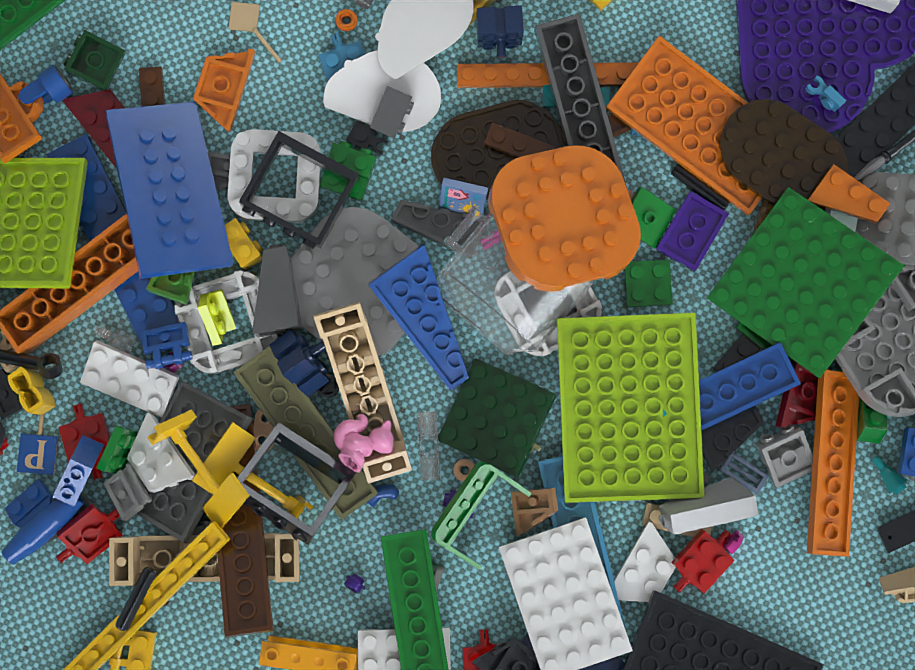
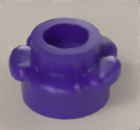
(354, 583)

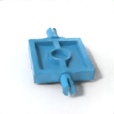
(334, 59)

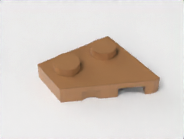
(532, 509)

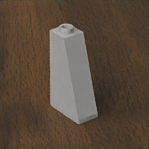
(721, 504)

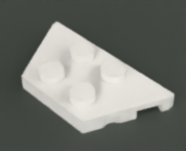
(160, 463)
(645, 567)

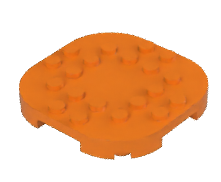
(564, 217)

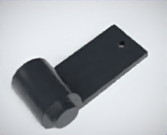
(898, 532)

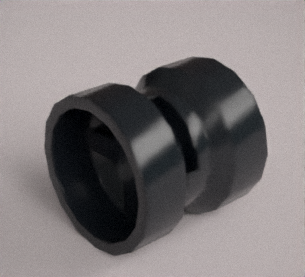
(327, 389)

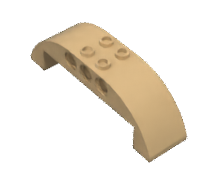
(363, 384)
(134, 553)

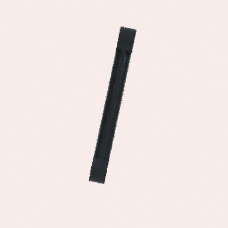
(33, 362)

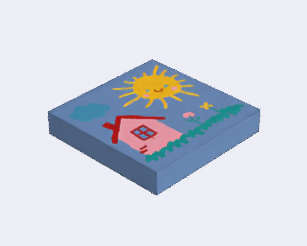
(461, 196)

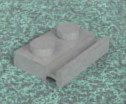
(127, 492)

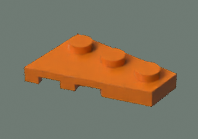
(847, 195)

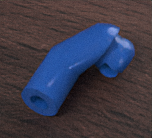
(384, 491)

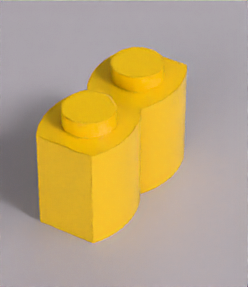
(31, 391)

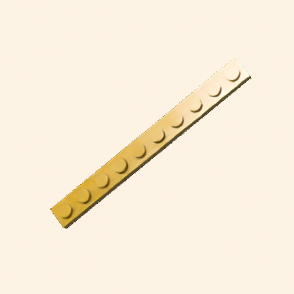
(159, 592)

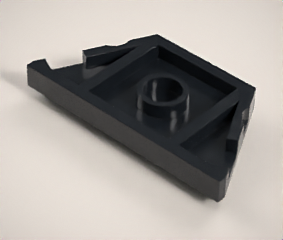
(508, 656)

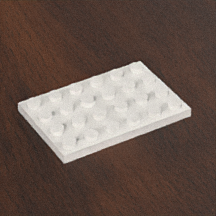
(565, 598)

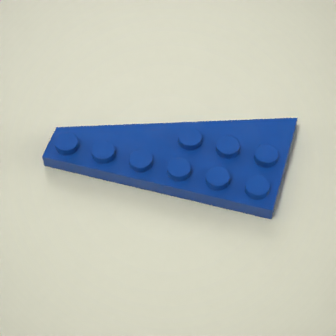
(417, 305)

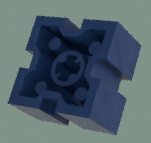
(499, 28)
(300, 361)

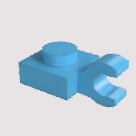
(829, 96)

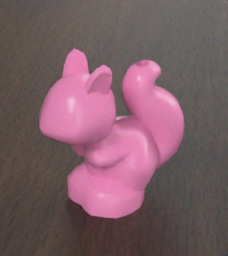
(356, 446)

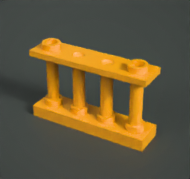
(306, 654)

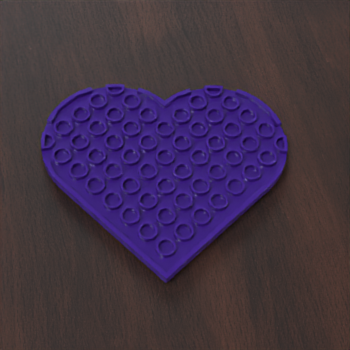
(838, 40)

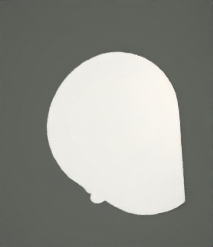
(418, 31)
(362, 83)

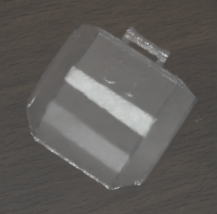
(491, 298)

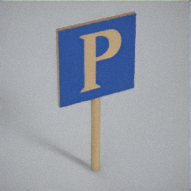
(37, 452)

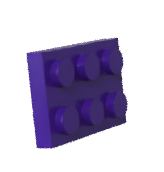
(692, 231)

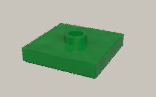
(652, 216)

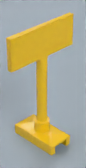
(225, 460)
(225, 498)

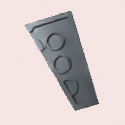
(431, 222)

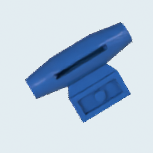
(37, 519)

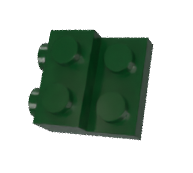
(94, 60)

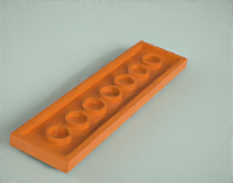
(833, 466)

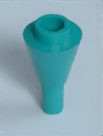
(893, 481)

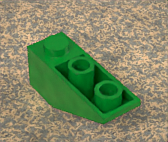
(871, 424)

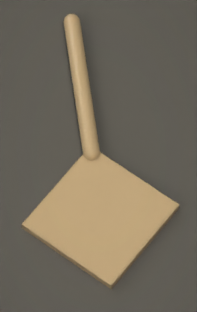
(245, 18)

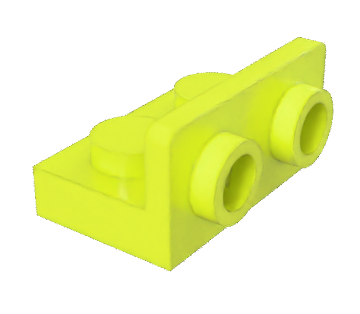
(216, 315)

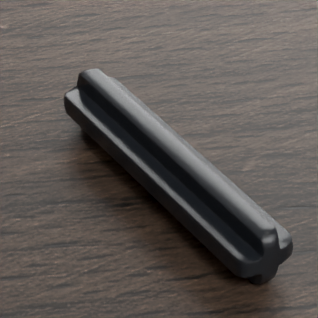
(699, 187)
(135, 598)

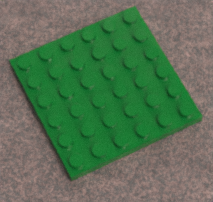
(805, 282)

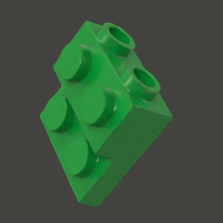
(358, 161)

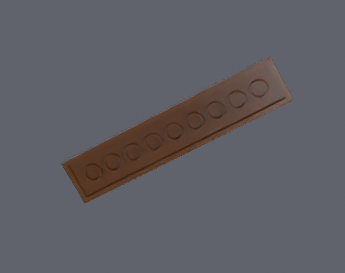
(244, 564)

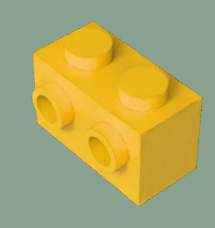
(241, 246)

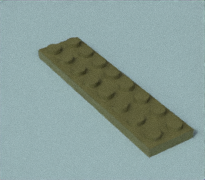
(292, 408)

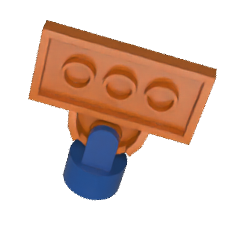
(23, 105)

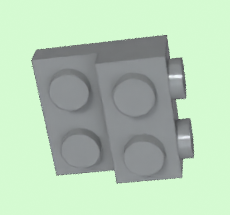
(785, 454)

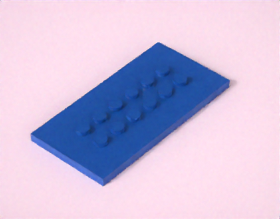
(168, 189)

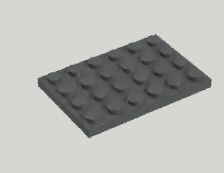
(181, 506)

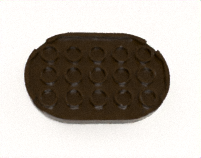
(460, 147)
(777, 148)

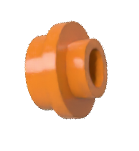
(346, 13)

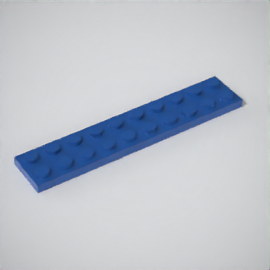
(100, 210)

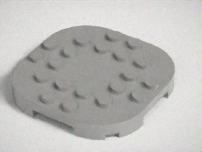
(340, 272)
(882, 351)

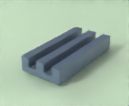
(760, 483)

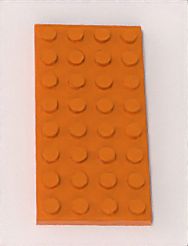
(682, 115)

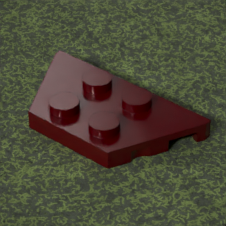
(90, 112)
(800, 401)

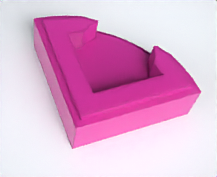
(734, 542)

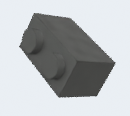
(391, 112)

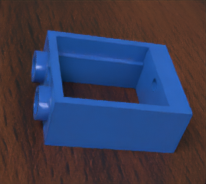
(78, 470)

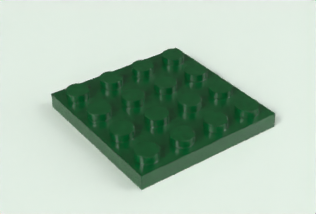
(496, 417)

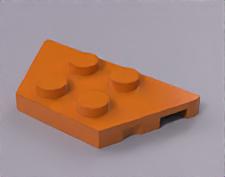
(223, 85)

